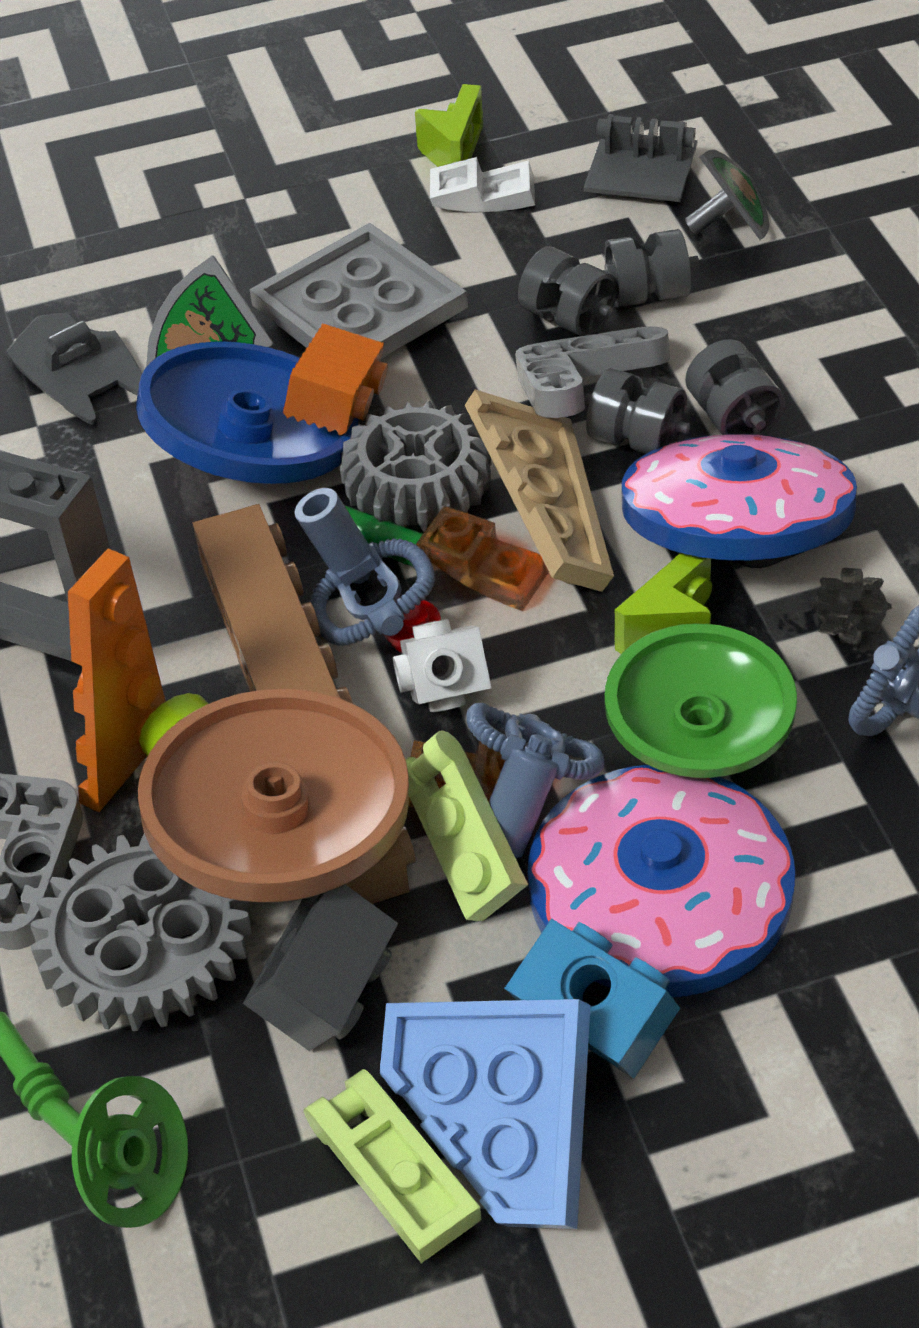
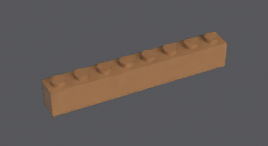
(278, 641)

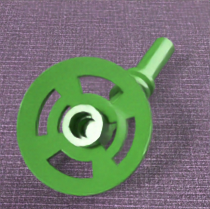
(114, 1148)

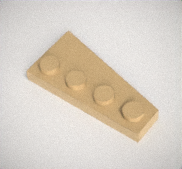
(548, 486)

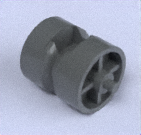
(648, 268)
(567, 291)
(734, 389)
(627, 410)

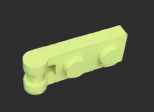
(463, 828)
(394, 1166)

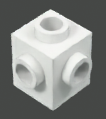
(464, 671)

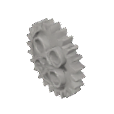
(136, 929)

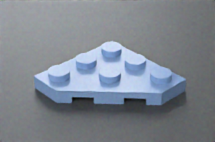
(499, 1097)

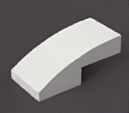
(468, 189)

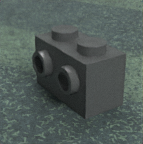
(322, 967)

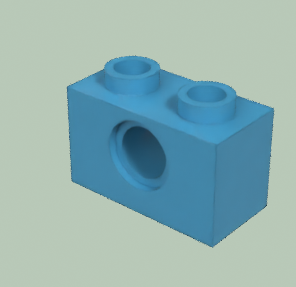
(632, 1015)

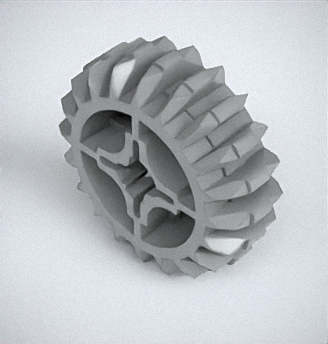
(415, 464)

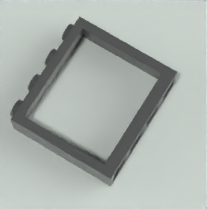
(77, 539)

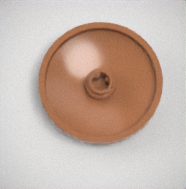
(273, 795)

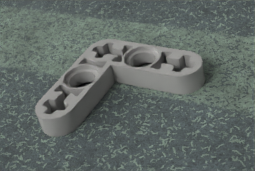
(554, 369)
(31, 833)

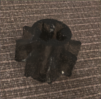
(851, 605)

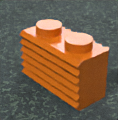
(335, 379)

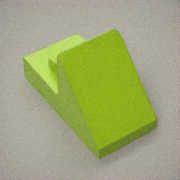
(453, 133)
(666, 600)

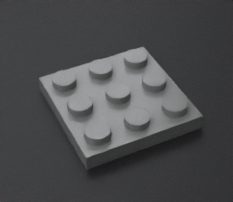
(362, 287)

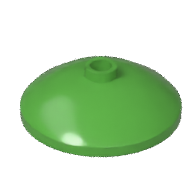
(700, 700)

